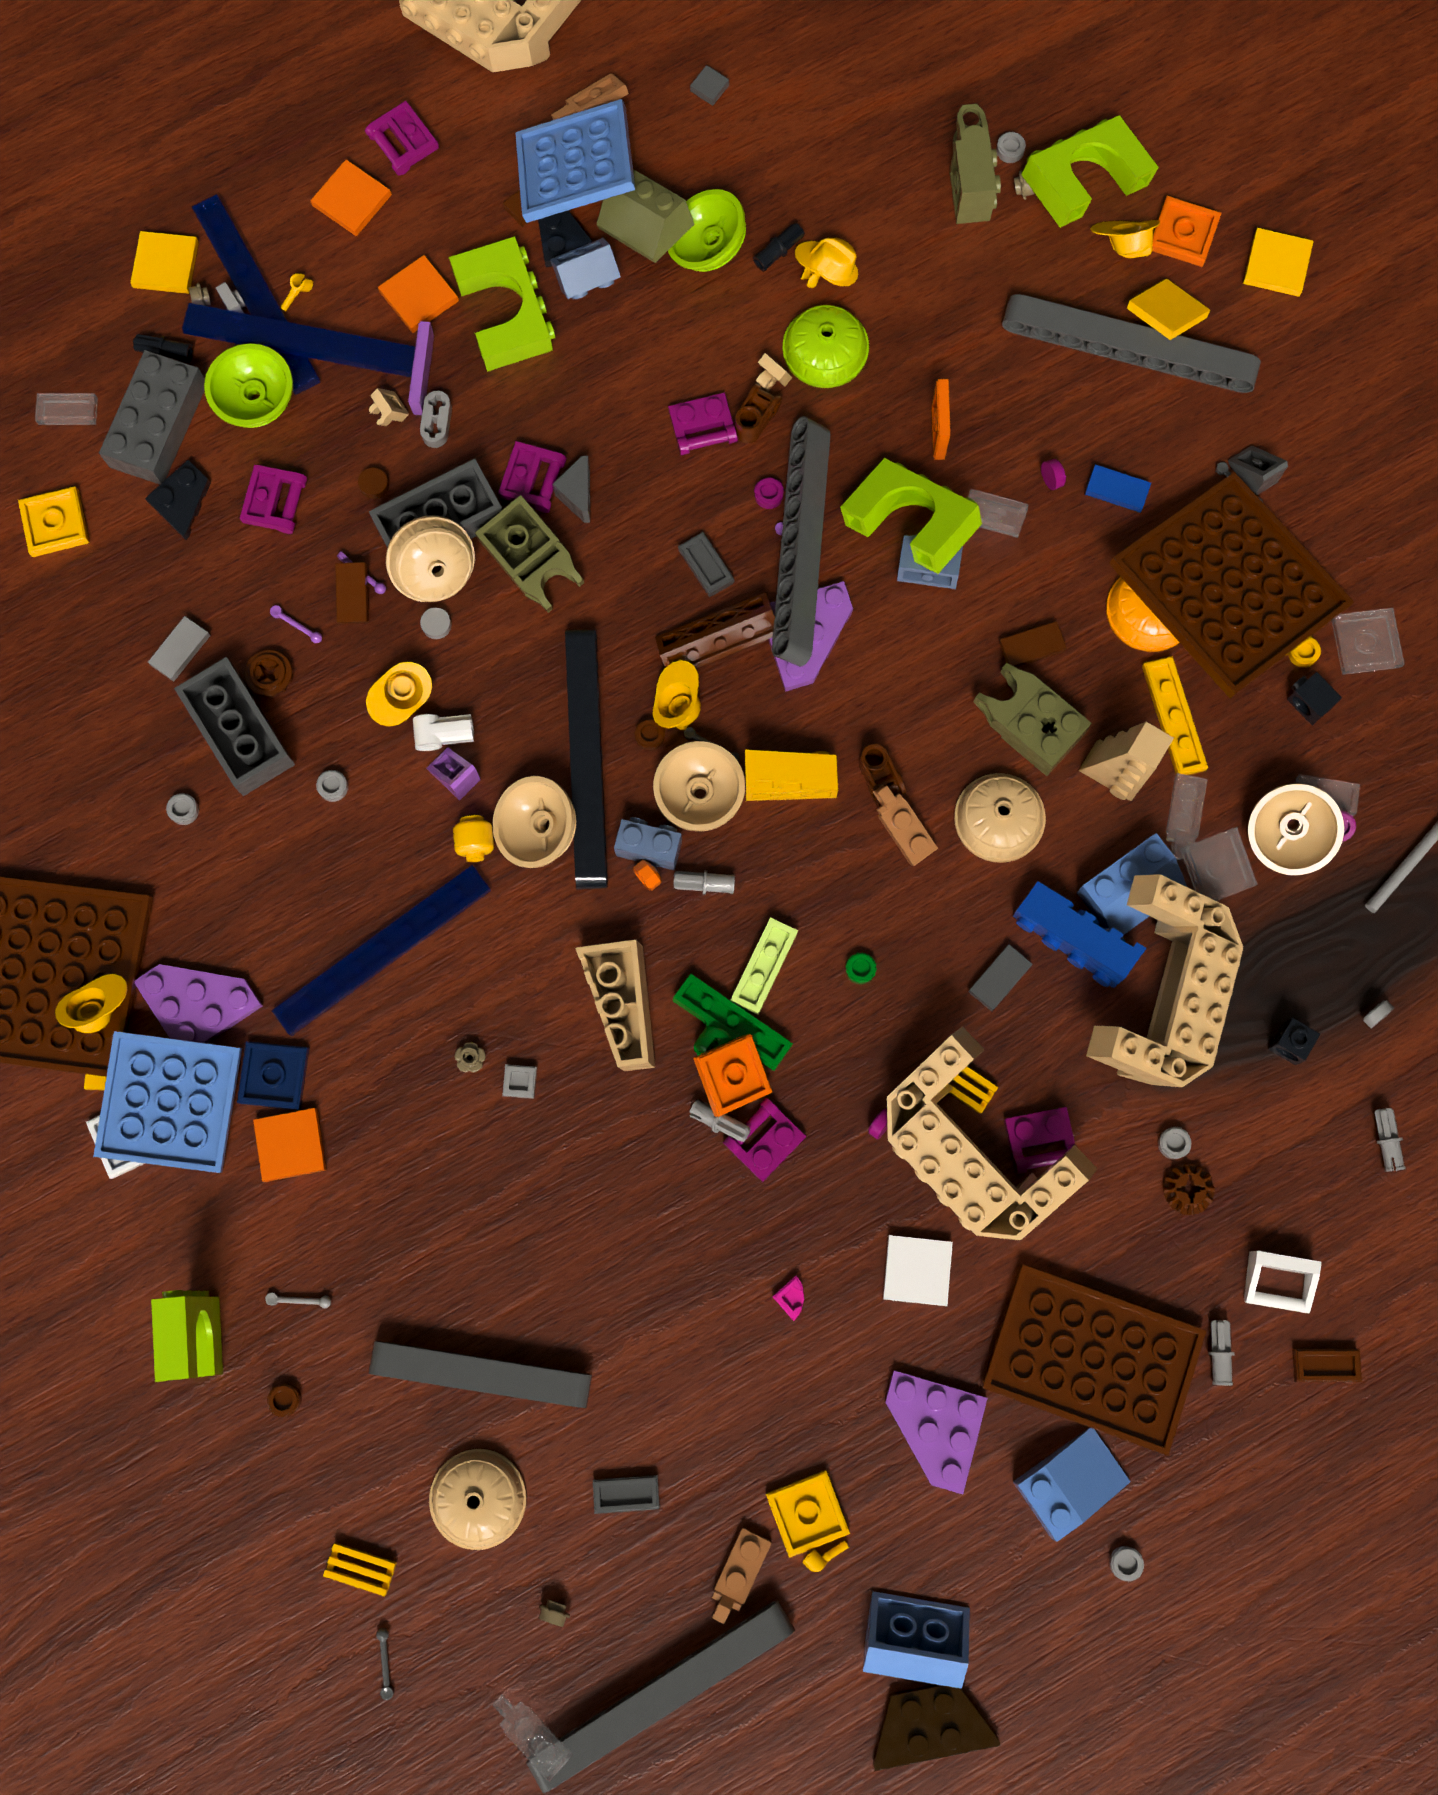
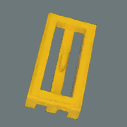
(980, 1080)
(356, 1582)

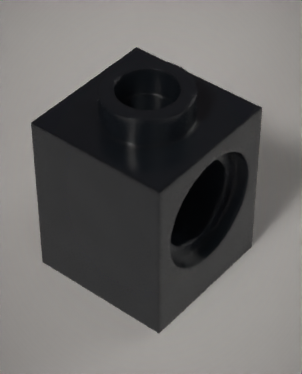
(1313, 697)
(1294, 1041)

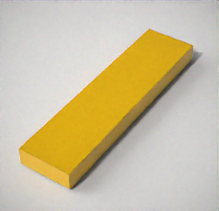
(1174, 716)

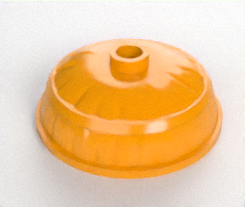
(1135, 621)

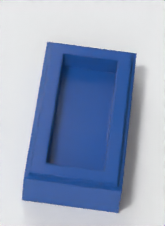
(1118, 488)

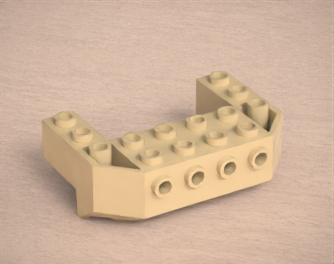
(493, 31)
(1192, 990)
(957, 1167)

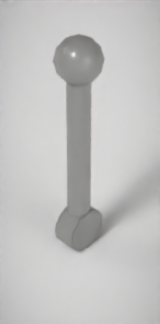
(273, 1299)

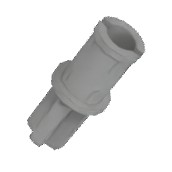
(704, 882)
(703, 1112)
(1389, 1139)
(1221, 1352)

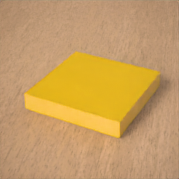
(164, 262)
(1278, 262)
(1168, 309)
(53, 521)
(807, 1513)

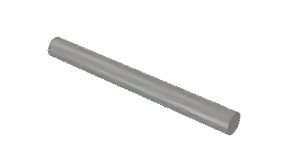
(1403, 869)

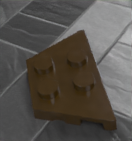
(929, 1726)

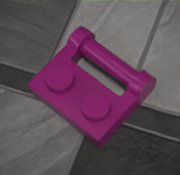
(409, 132)
(700, 416)
(523, 471)
(263, 498)
(1037, 1130)
(772, 1147)

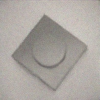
(231, 300)

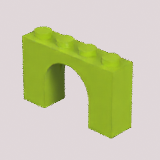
(1106, 144)
(504, 266)
(894, 487)
(186, 1335)

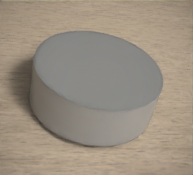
(1010, 147)
(435, 623)
(332, 785)
(182, 809)
(1378, 1013)
(1174, 1143)
(1126, 1563)

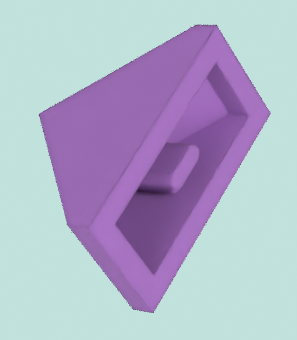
(454, 773)

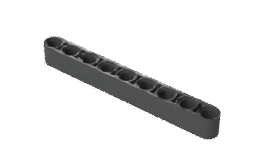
(1131, 343)
(801, 542)
(670, 1690)

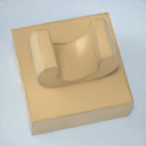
(772, 373)
(389, 405)

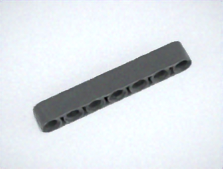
(480, 1374)

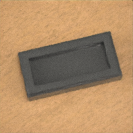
(706, 564)
(1000, 978)
(626, 1494)

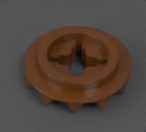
(269, 660)
(1179, 1200)

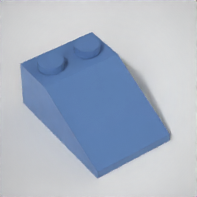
(1072, 1484)

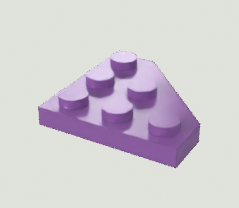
(832, 613)
(196, 1003)
(938, 1426)

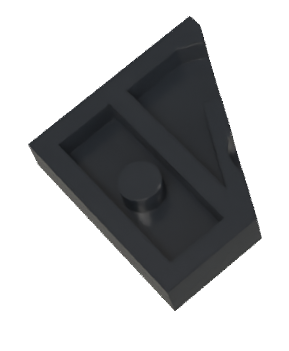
(560, 235)
(180, 497)

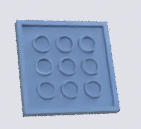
(574, 161)
(167, 1102)

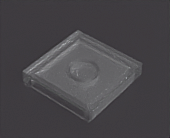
(999, 513)
(1368, 641)
(1219, 865)

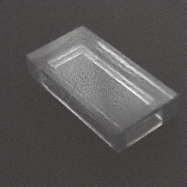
(66, 409)
(1343, 793)

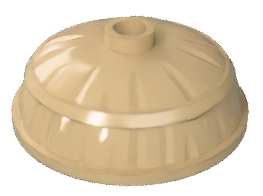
(421, 547)
(693, 768)
(522, 821)
(996, 835)
(1306, 846)
(500, 1495)

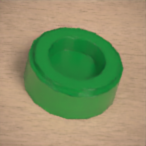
(860, 968)

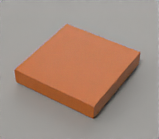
(351, 197)
(1185, 231)
(418, 293)
(940, 419)
(732, 1075)
(289, 1145)

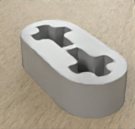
(442, 419)

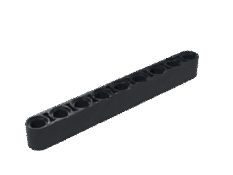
(586, 758)

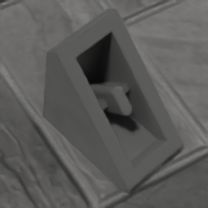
(1258, 468)
(574, 488)

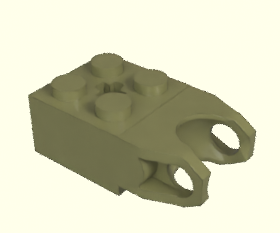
(972, 169)
(533, 560)
(1025, 715)

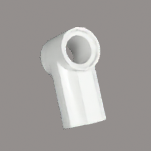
(435, 731)

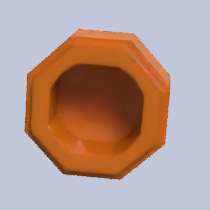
(647, 874)

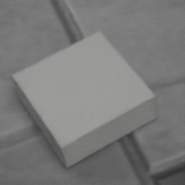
(519, 1081)

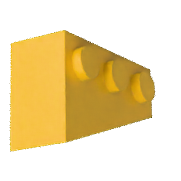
(790, 775)

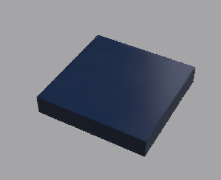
(273, 1075)

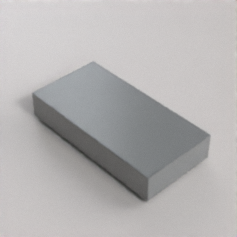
(179, 648)

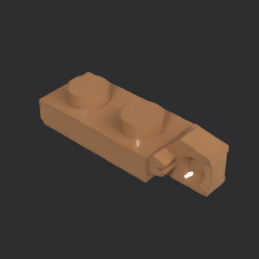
(599, 93)
(904, 826)
(739, 1573)

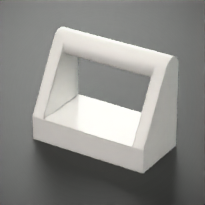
(1287, 1263)

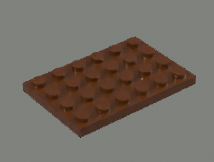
(1094, 1359)

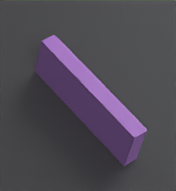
(421, 367)

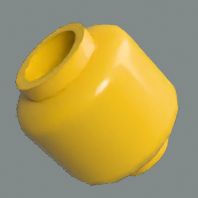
(473, 838)

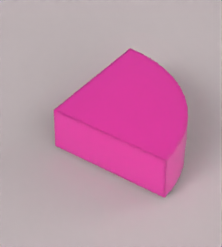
(791, 1298)

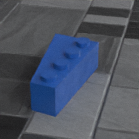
(1077, 936)

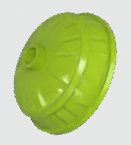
(716, 232)
(822, 359)
(244, 373)

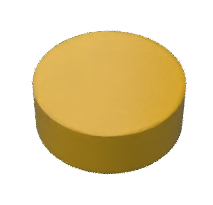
(1306, 653)

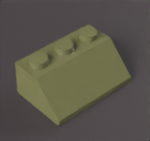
(646, 218)

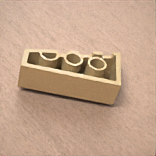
(1127, 759)
(621, 998)

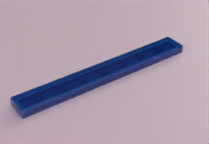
(249, 280)
(299, 339)
(381, 950)

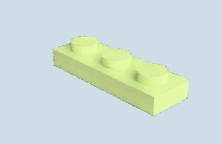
(764, 966)

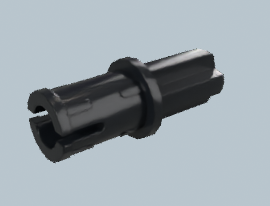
(778, 247)
(163, 347)

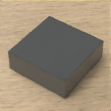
(709, 85)

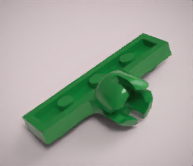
(728, 1021)

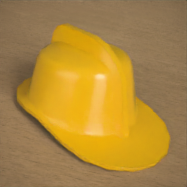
(1128, 237)
(829, 258)
(398, 693)
(676, 696)
(93, 1004)

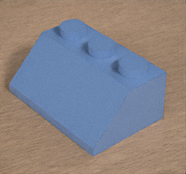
(1109, 890)
(917, 1640)

